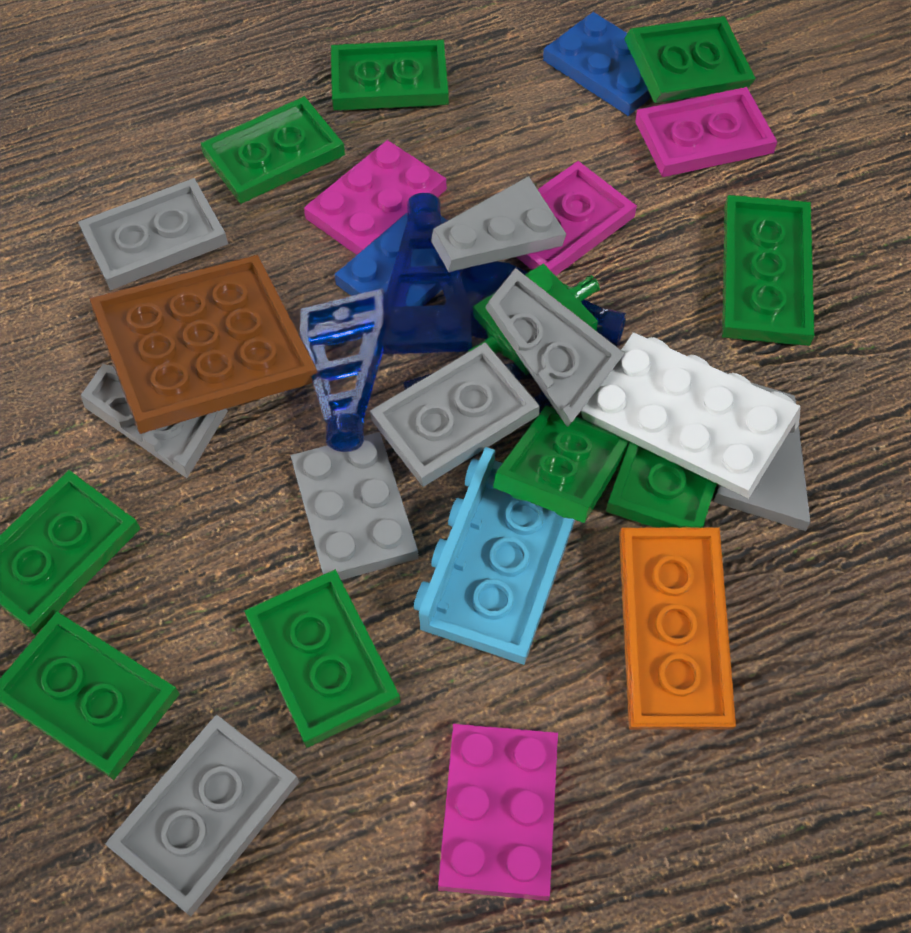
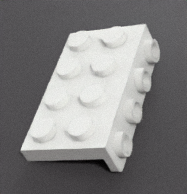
(693, 414)

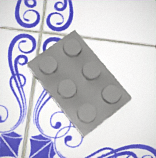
(153, 233)
(454, 414)
(354, 508)
(202, 814)

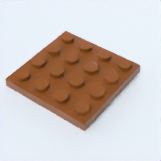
(201, 342)

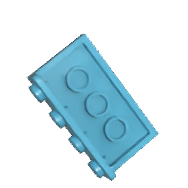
(493, 568)

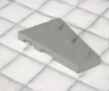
(499, 228)
(553, 343)
(175, 445)
(781, 490)

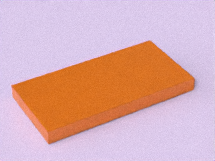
(676, 630)

